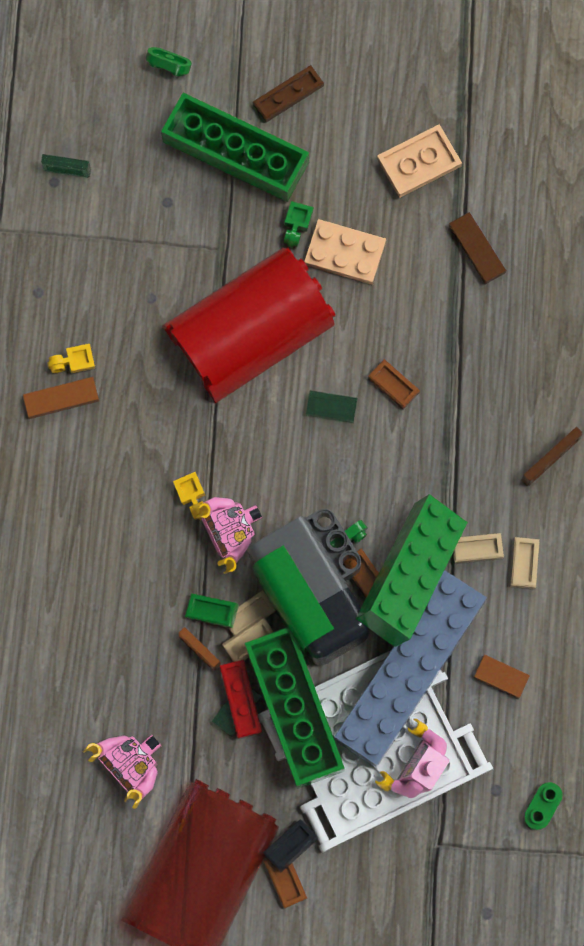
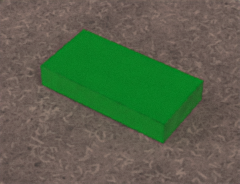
(212, 610)

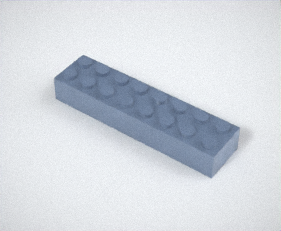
(410, 671)

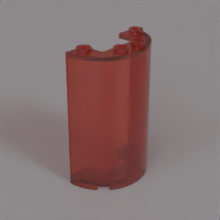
(201, 869)

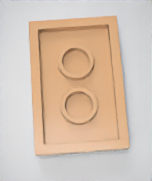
(419, 161)
(345, 251)

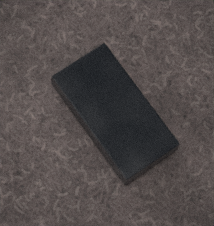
(290, 845)

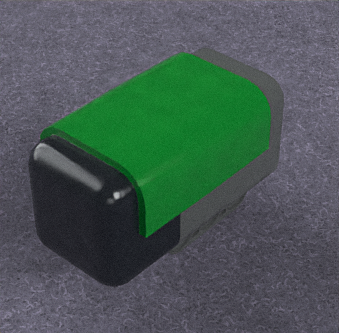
(309, 585)

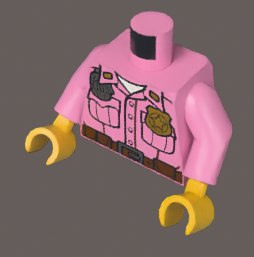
(228, 528)
(129, 763)
(423, 766)

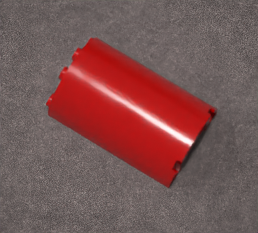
(251, 323)

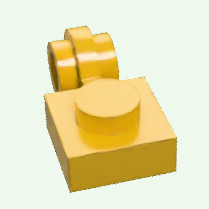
(78, 358)
(189, 491)

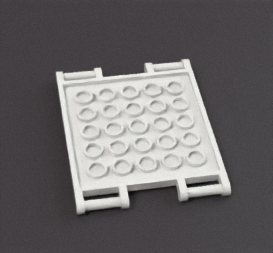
(352, 797)

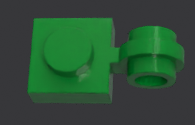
(297, 218)

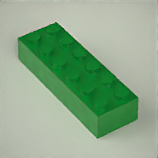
(235, 147)
(412, 571)
(294, 707)

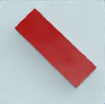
(241, 699)

